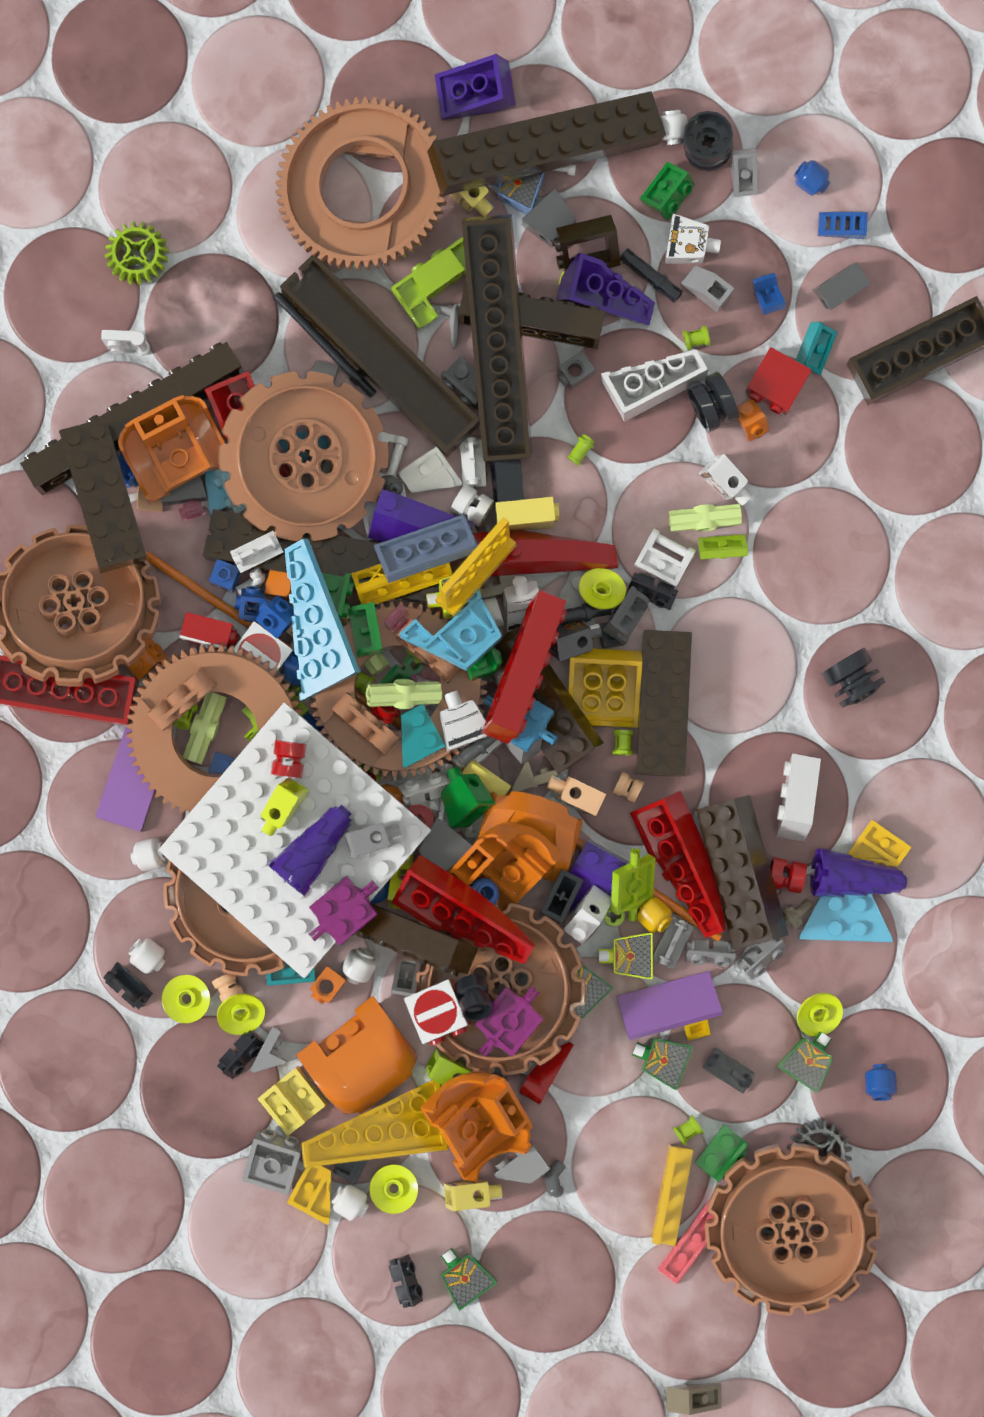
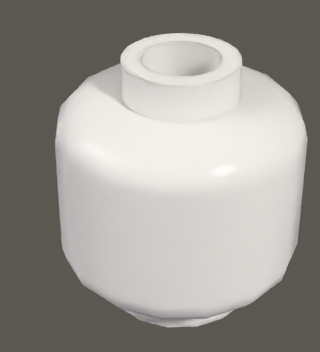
(674, 125)
(146, 854)
(147, 955)
(359, 965)
(350, 1202)

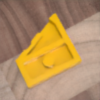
(879, 846)
(313, 1193)

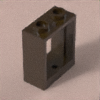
(586, 231)

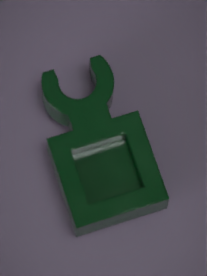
(404, 672)

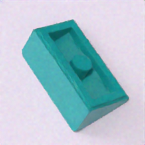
(816, 347)

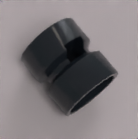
(474, 997)

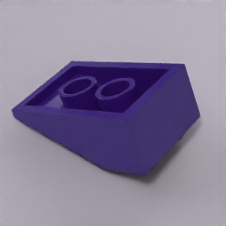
(475, 88)
(596, 868)

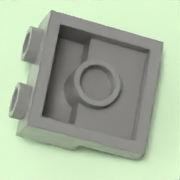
(272, 1161)

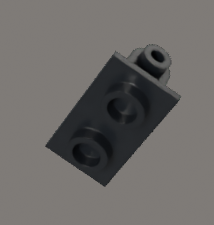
(661, 596)
(135, 992)
(234, 1063)
(729, 1070)
(410, 1291)

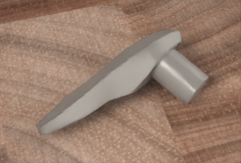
(453, 312)

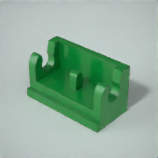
(365, 630)

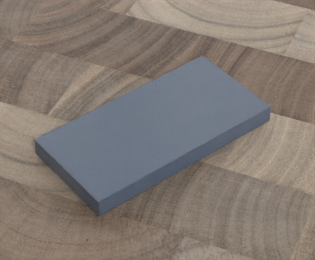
(426, 548)

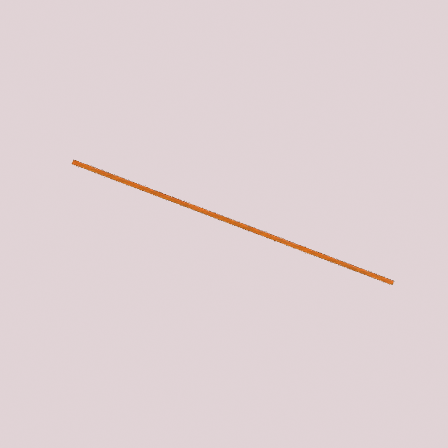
(233, 613)

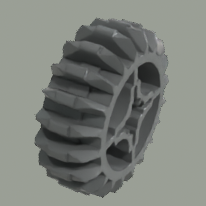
(827, 1144)

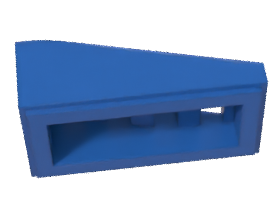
(862, 217)

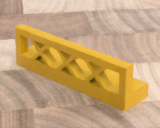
(379, 590)
(672, 1195)

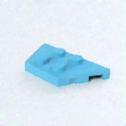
(846, 920)

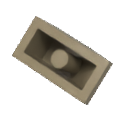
(693, 1398)

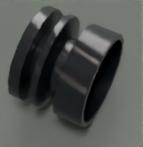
(709, 128)
(853, 678)

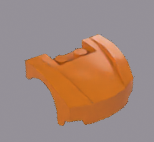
(544, 816)

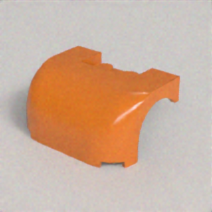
(171, 445)
(510, 857)
(360, 1060)
(478, 1120)

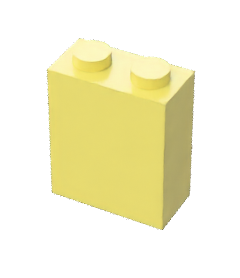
(529, 513)

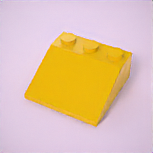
(607, 686)

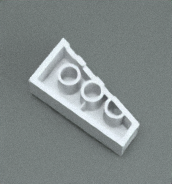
(649, 384)

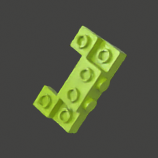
(428, 281)

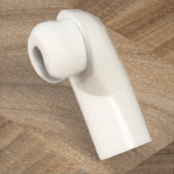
(257, 579)

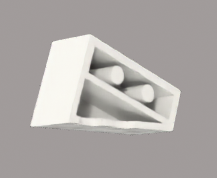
(798, 797)

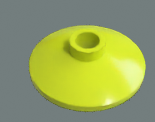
(602, 581)
(173, 999)
(825, 1019)
(240, 1021)
(387, 1200)

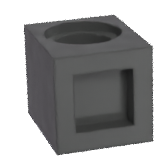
(580, 361)

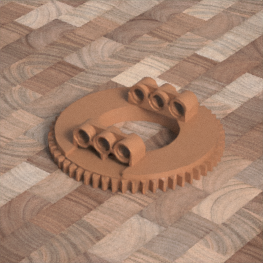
(369, 131)
(178, 689)
(363, 734)

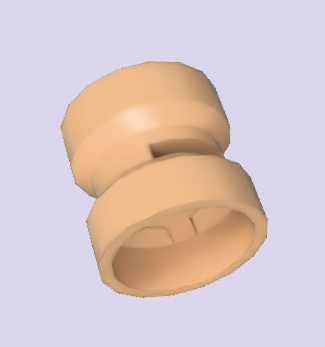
(623, 785)
(227, 986)

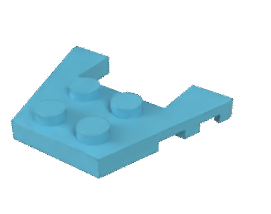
(462, 639)

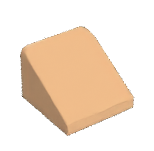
(143, 505)

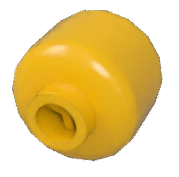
(654, 915)

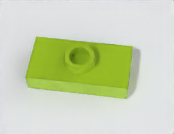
(722, 546)

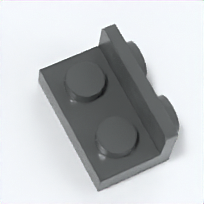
(462, 379)

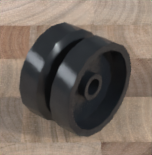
(712, 402)

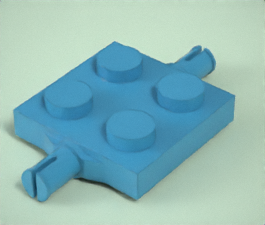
(535, 728)

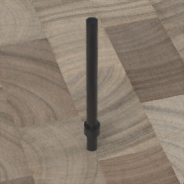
(356, 376)

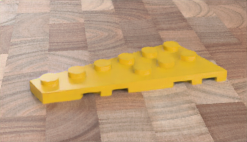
(382, 1132)

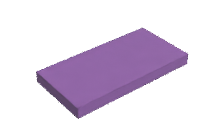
(125, 795)
(669, 1005)

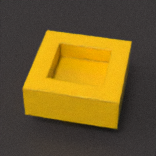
(697, 1030)

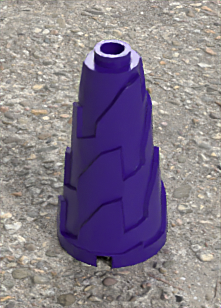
(308, 853)
(842, 875)

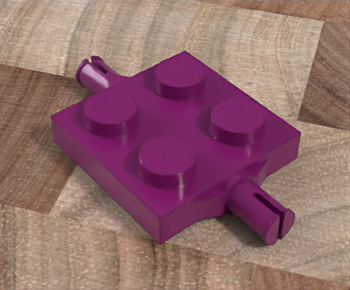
(343, 910)
(510, 1022)

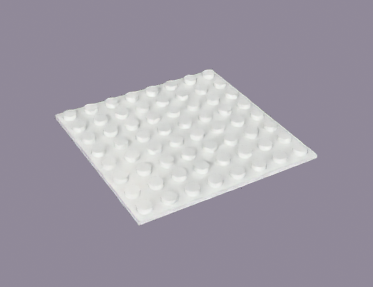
(229, 853)

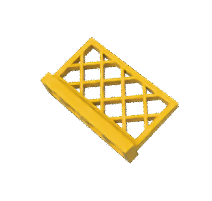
(476, 568)

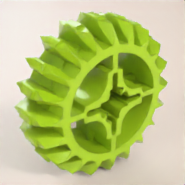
(143, 246)

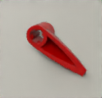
(543, 1075)

